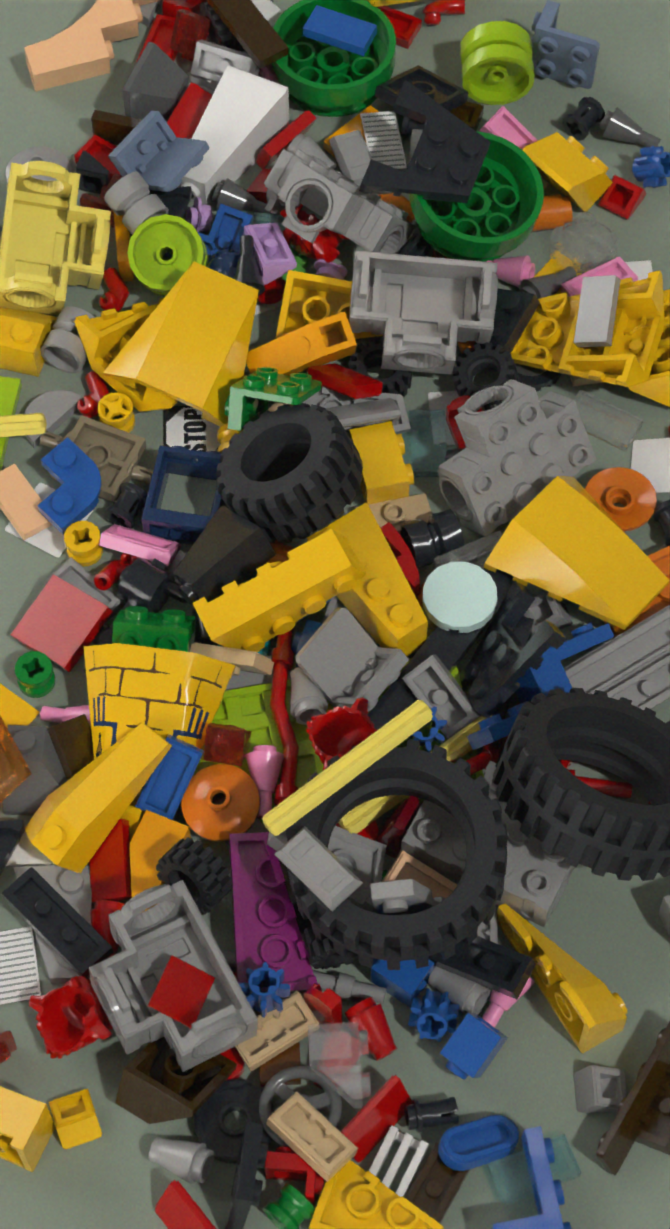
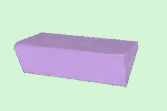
(270, 251)

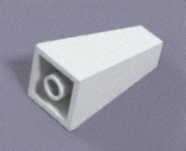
(236, 126)

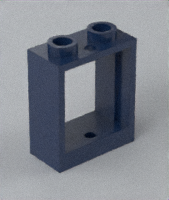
(176, 525)

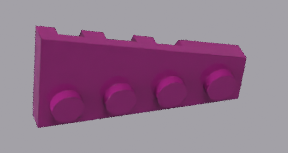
(264, 915)

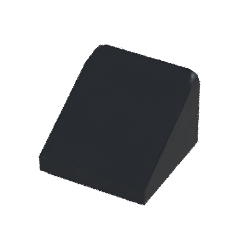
(92, 173)

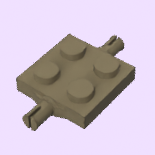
(111, 450)

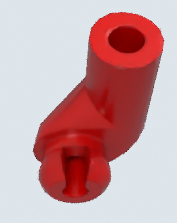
(442, 7)
(117, 291)
(97, 390)
(112, 571)

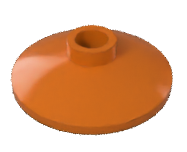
(624, 487)
(232, 816)

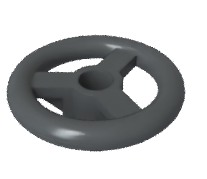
(277, 1086)

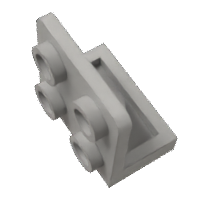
(348, 662)

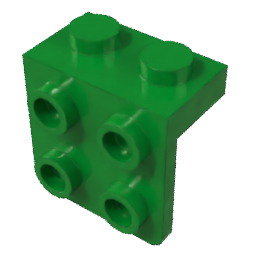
(251, 394)
(156, 630)

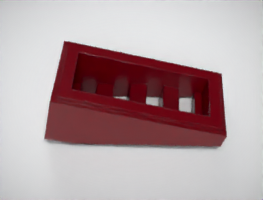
(398, 825)

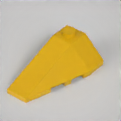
(311, 299)
(90, 803)
(572, 991)

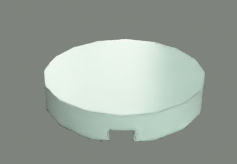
(459, 597)

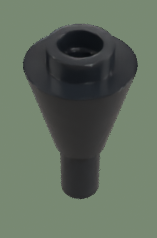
(247, 267)

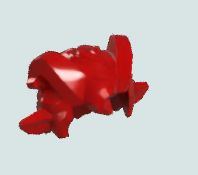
(324, 245)
(340, 730)
(70, 1017)

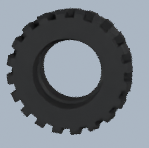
(321, 467)

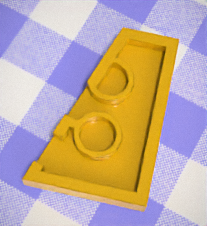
(362, 1202)

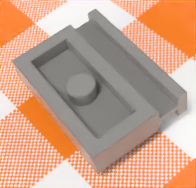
(212, 60)

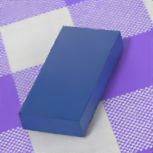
(340, 30)
(170, 779)

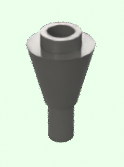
(623, 128)
(237, 198)
(547, 284)

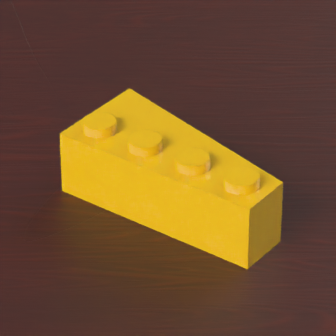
(281, 593)
(382, 597)
(23, 1129)

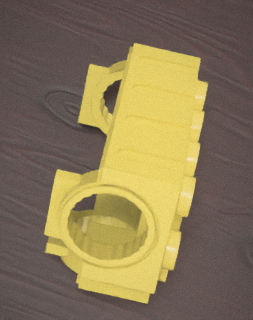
(48, 239)

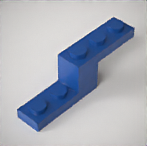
(546, 678)
(546, 1191)

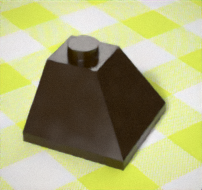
(160, 1091)

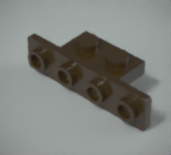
(644, 1112)

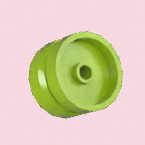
(497, 63)
(153, 240)

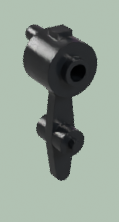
(144, 586)

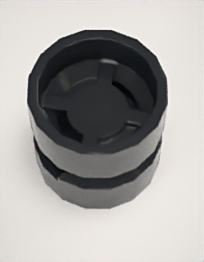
(432, 538)

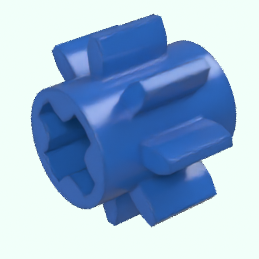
(652, 166)
(433, 733)
(265, 978)
(433, 1015)

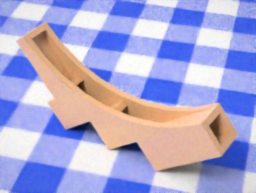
(85, 46)

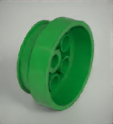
(327, 77)
(466, 234)

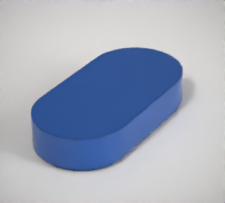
(478, 1142)

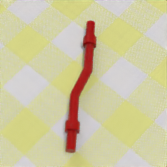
(283, 662)

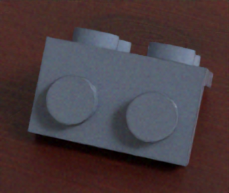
(561, 53)
(157, 153)

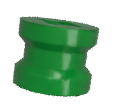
(38, 683)
(289, 1209)

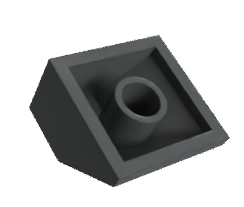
(154, 84)
(44, 764)

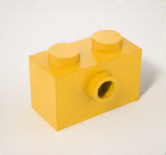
(384, 470)

